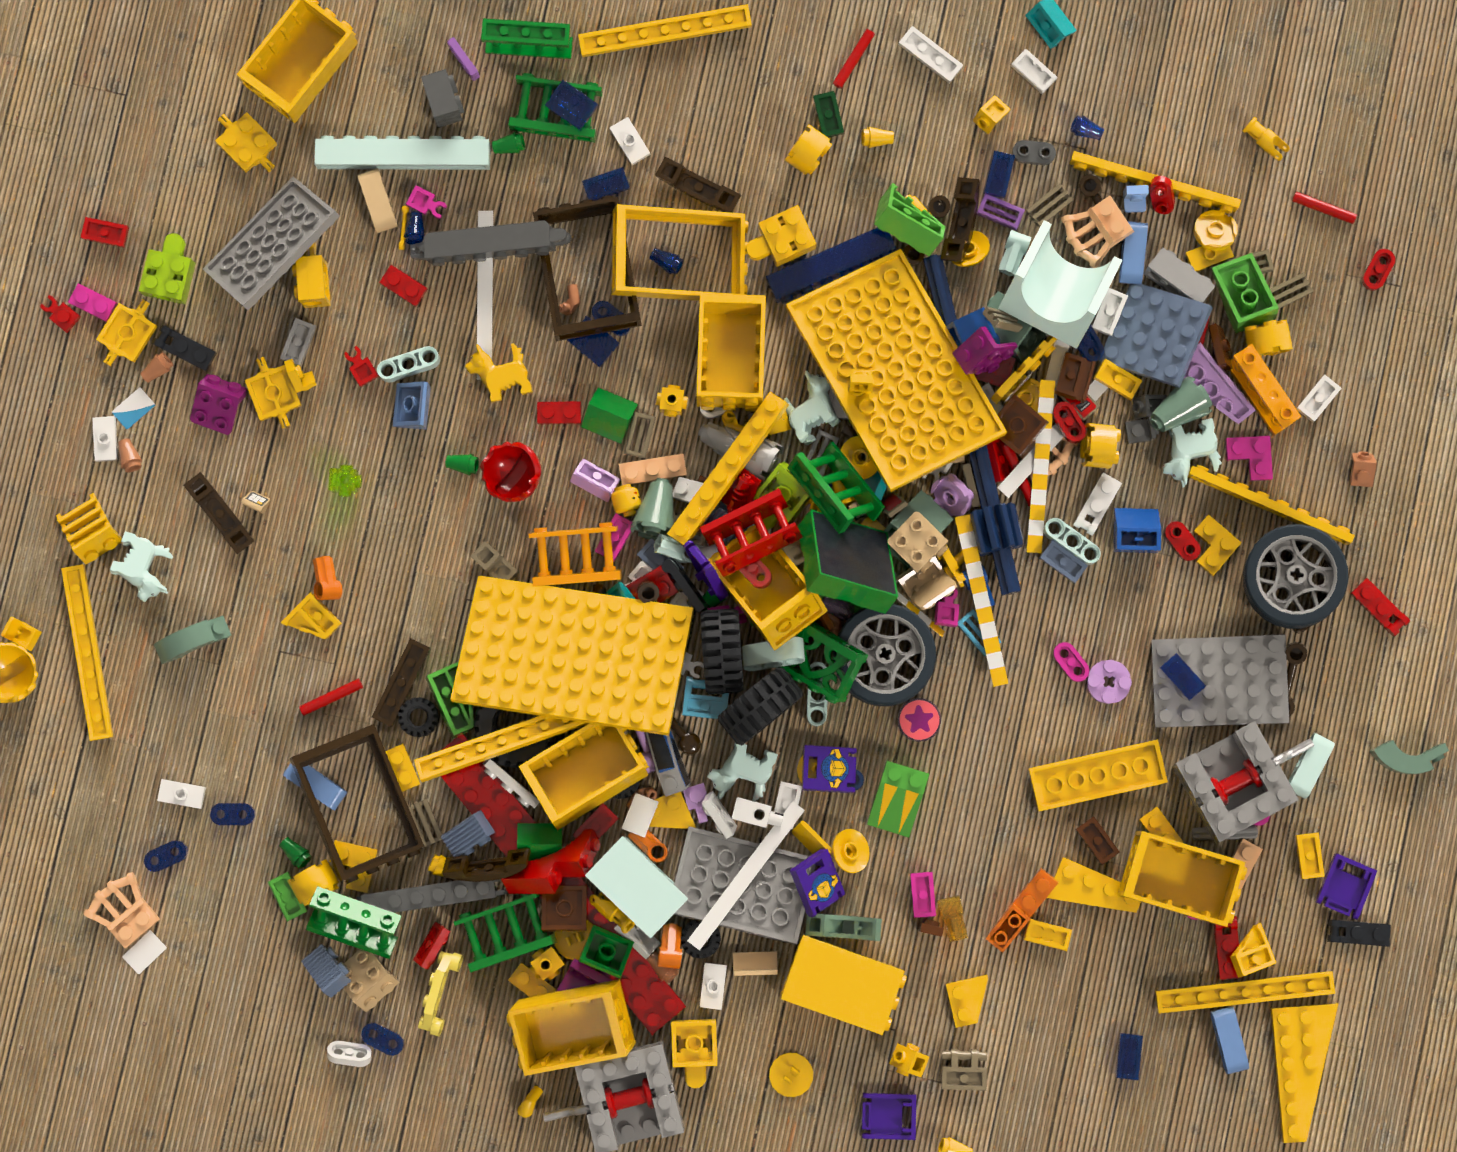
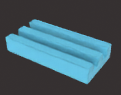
(975, 629)

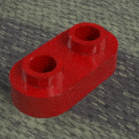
(1163, 199)
(1378, 270)
(1069, 423)
(1180, 542)
(755, 570)

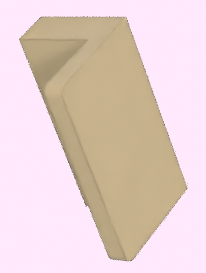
(755, 963)

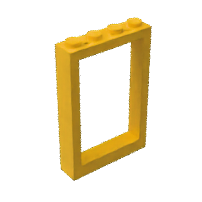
(738, 247)

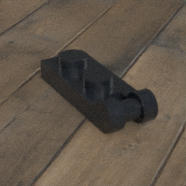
(185, 348)
(684, 584)
(1360, 933)

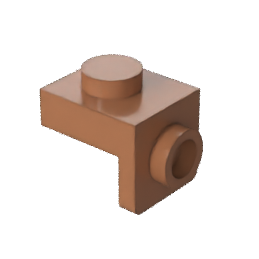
(1363, 469)

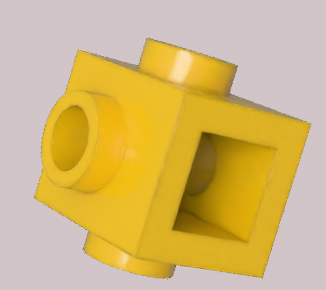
(672, 409)
(548, 955)
(909, 1060)

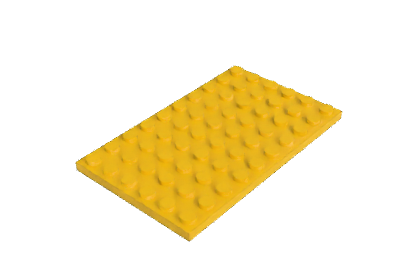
(920, 398)
(573, 655)

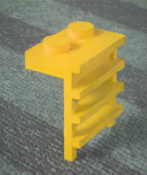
(92, 539)

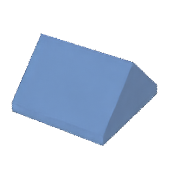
(411, 405)

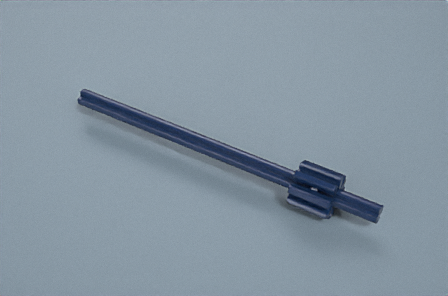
(995, 524)

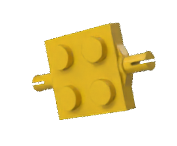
(246, 142)
(126, 332)
(272, 393)

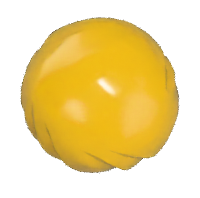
(17, 673)

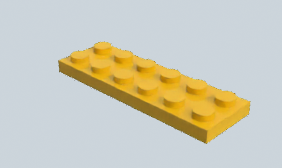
(1097, 775)

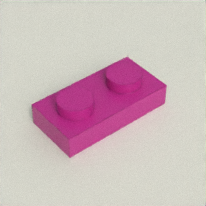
(92, 302)
(618, 537)
(923, 894)

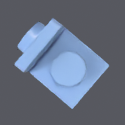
(1135, 198)

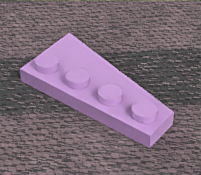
(1219, 386)

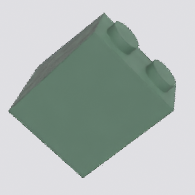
(1027, 339)
(928, 508)

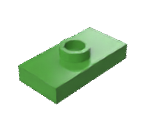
(286, 898)

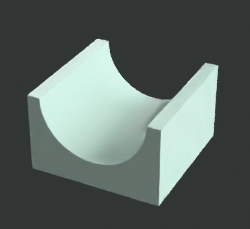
(1056, 293)
(636, 886)

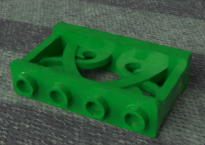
(845, 653)

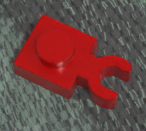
(62, 315)
(362, 369)

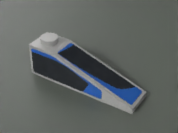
(668, 763)

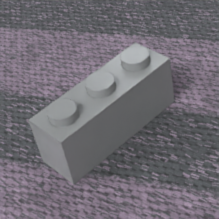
(1178, 277)

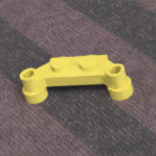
(437, 982)

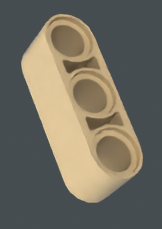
(377, 200)

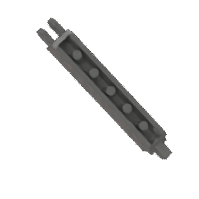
(489, 242)
(432, 895)

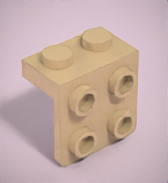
(918, 542)
(927, 587)
(368, 980)

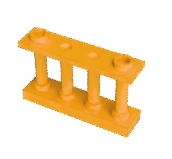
(1263, 390)
(566, 574)

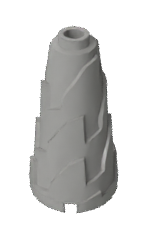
(760, 464)

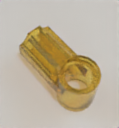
(951, 912)

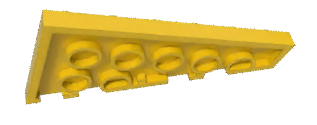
(1300, 1053)

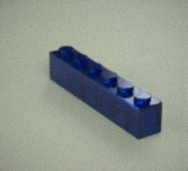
(829, 264)

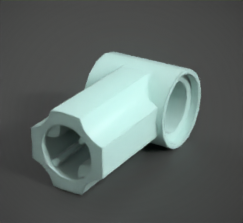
(1015, 249)
(671, 548)

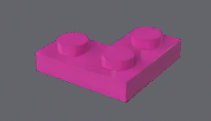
(1256, 451)

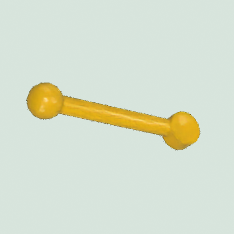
(405, 209)

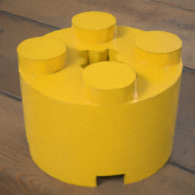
(807, 150)
(1269, 338)
(1100, 446)
(306, 882)

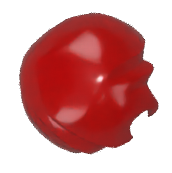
(511, 471)

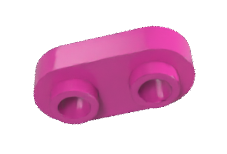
(1071, 661)

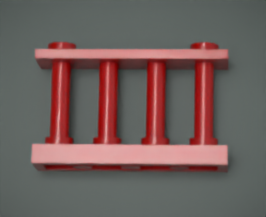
(744, 517)

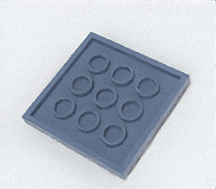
(1157, 334)

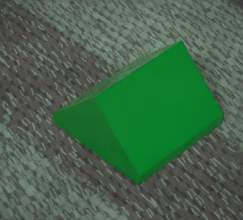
(609, 415)
(540, 837)
(606, 951)

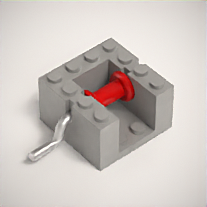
(1223, 779)
(627, 1098)

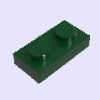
(828, 114)

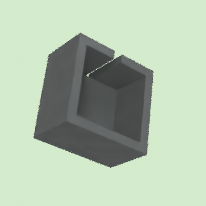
(441, 96)

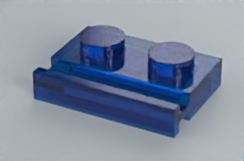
(571, 105)
(595, 347)

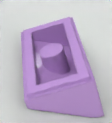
(595, 480)

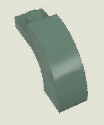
(191, 638)
(1397, 761)
(844, 927)

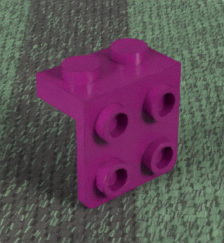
(982, 353)
(217, 403)
(582, 975)

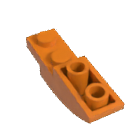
(1021, 910)

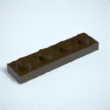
(401, 682)

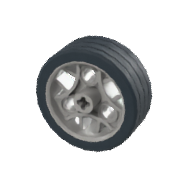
(1285, 539)
(921, 644)

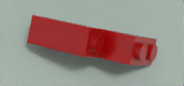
(546, 873)

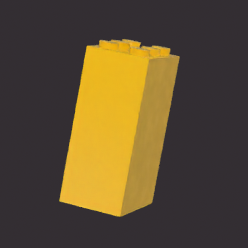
(298, 58)
(731, 351)
(780, 608)
(584, 771)
(1182, 878)
(843, 984)
(571, 1027)

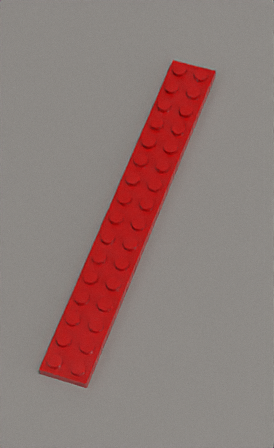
(643, 990)

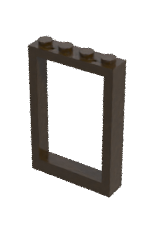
(569, 212)
(326, 750)

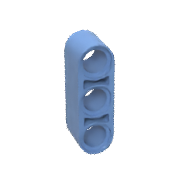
(1133, 254)
(322, 787)
(1229, 1040)

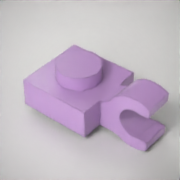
(694, 797)

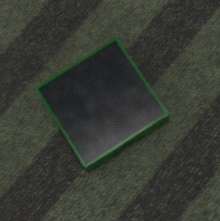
(848, 564)

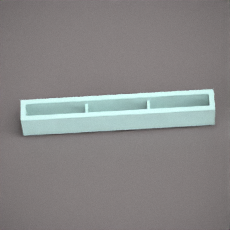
(403, 153)

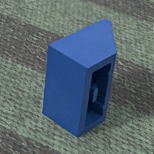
(965, 326)
(1137, 530)

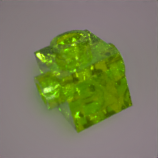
(337, 477)

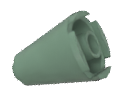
(1181, 406)
(656, 511)

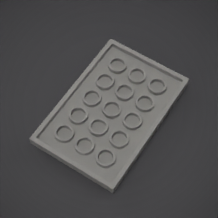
(271, 243)
(1241, 677)
(768, 904)

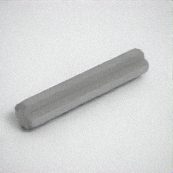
(1203, 834)

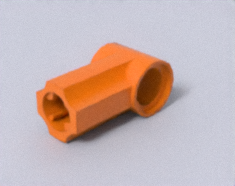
(326, 585)
(647, 845)
(670, 952)

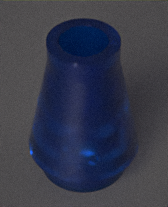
(1084, 127)
(414, 230)
(668, 261)

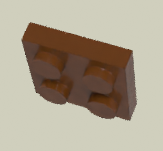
(1021, 424)
(565, 909)

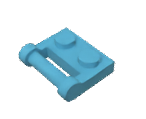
(702, 705)

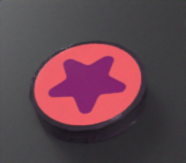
(919, 720)

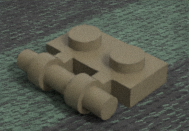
(964, 1077)

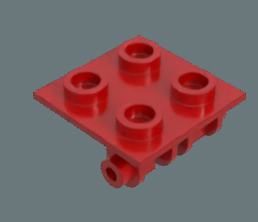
(741, 491)

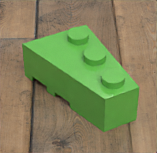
(907, 222)
(456, 715)

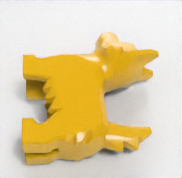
(501, 376)

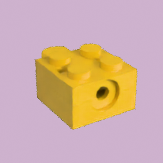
(781, 236)
(312, 280)
(694, 1048)

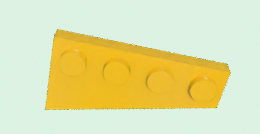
(1030, 363)
(1089, 887)

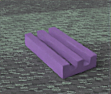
(463, 59)
(1020, 211)

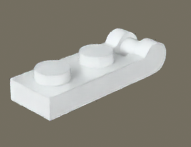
(1097, 503)

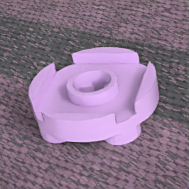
(948, 486)
(1096, 680)

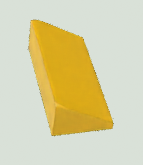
(810, 838)

